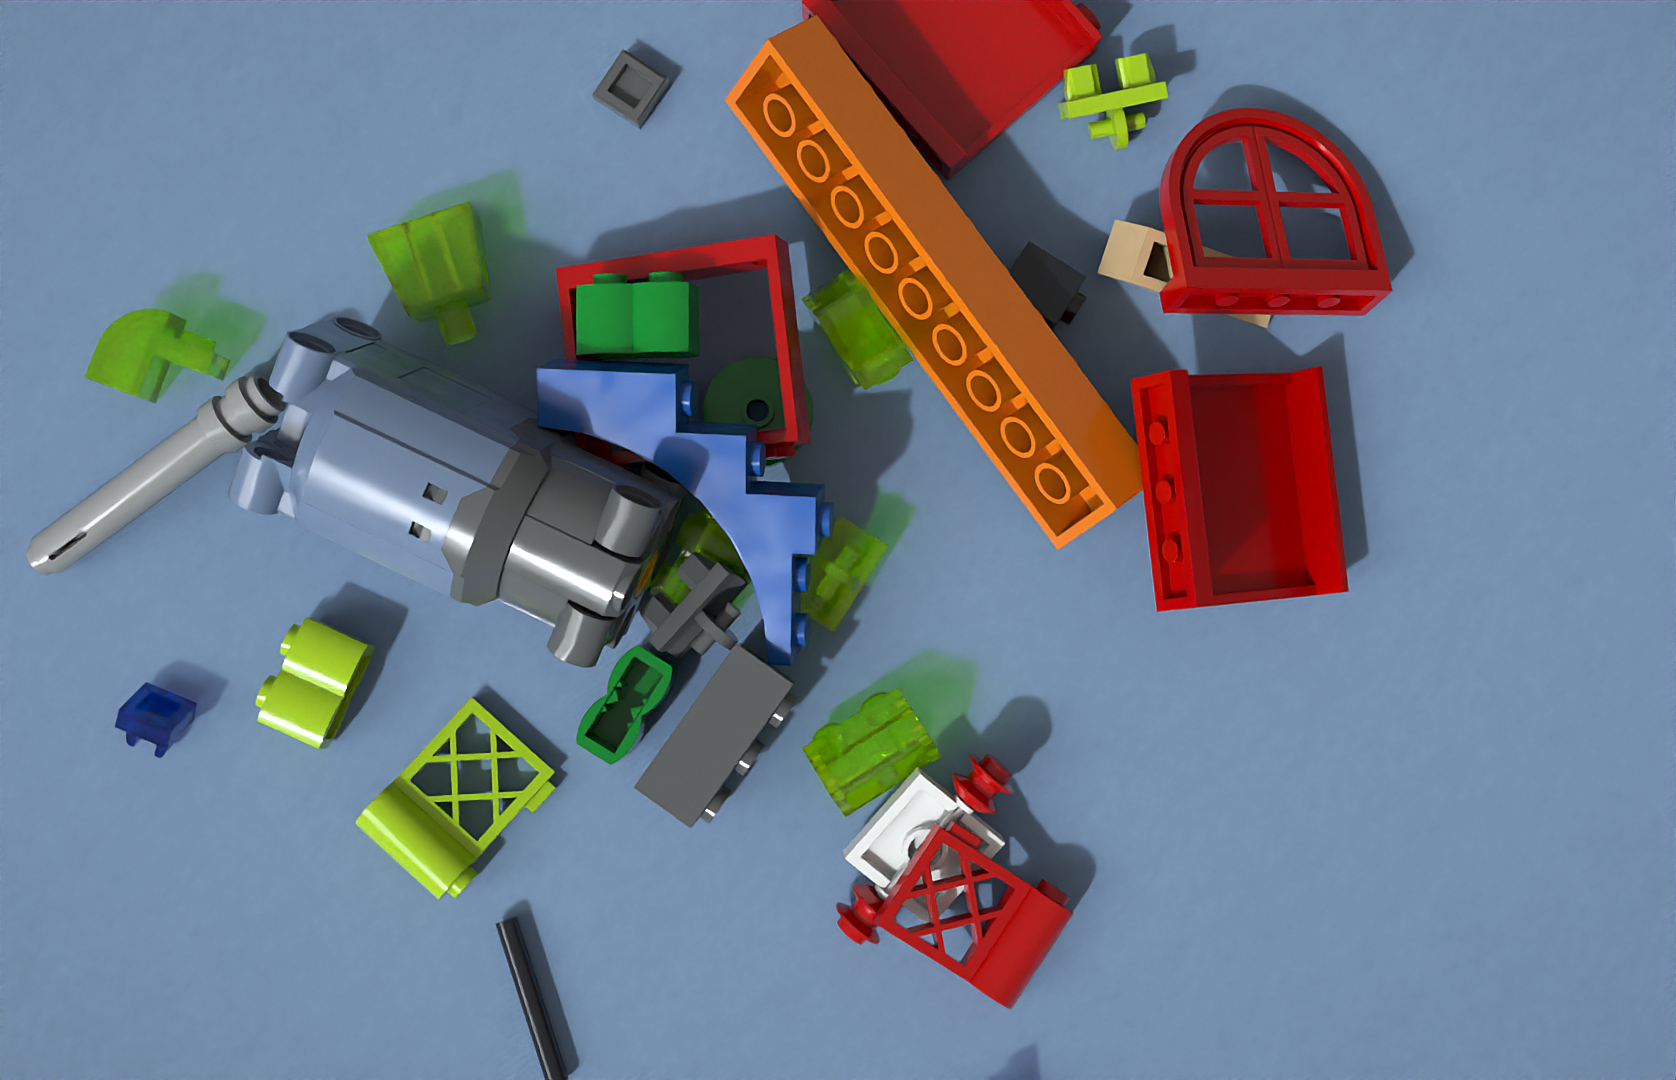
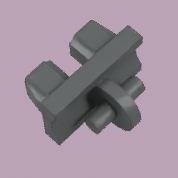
(703, 613)

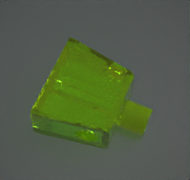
(437, 268)

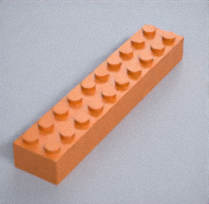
(937, 281)

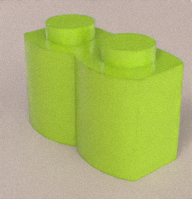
(314, 682)

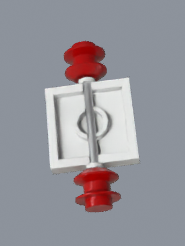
(901, 826)

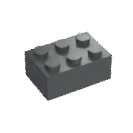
(717, 737)

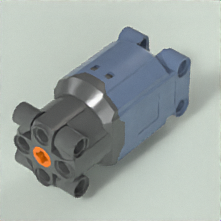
(457, 487)

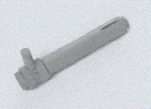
(219, 428)

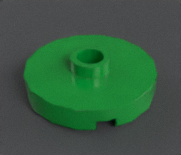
(743, 384)

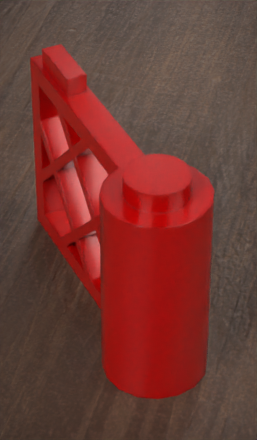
(1016, 929)

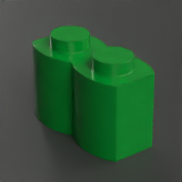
(637, 318)
(619, 719)

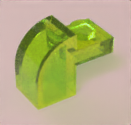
(857, 331)
(140, 348)

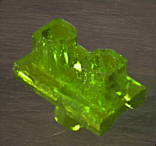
(840, 572)

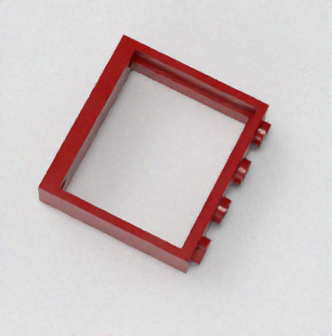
(701, 263)

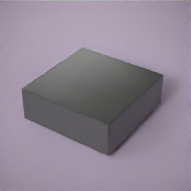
(631, 89)

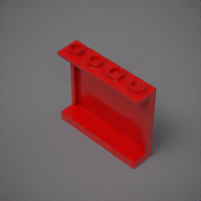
(959, 67)
(1238, 487)

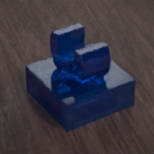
(155, 717)

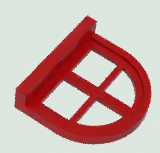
(1276, 282)

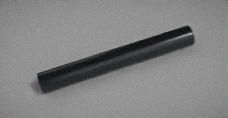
(531, 999)

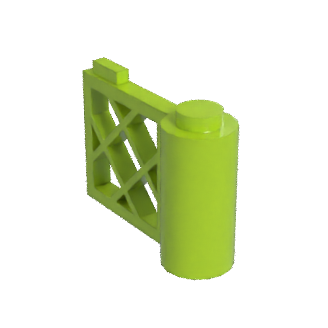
(428, 839)

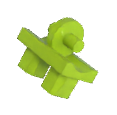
(1136, 86)

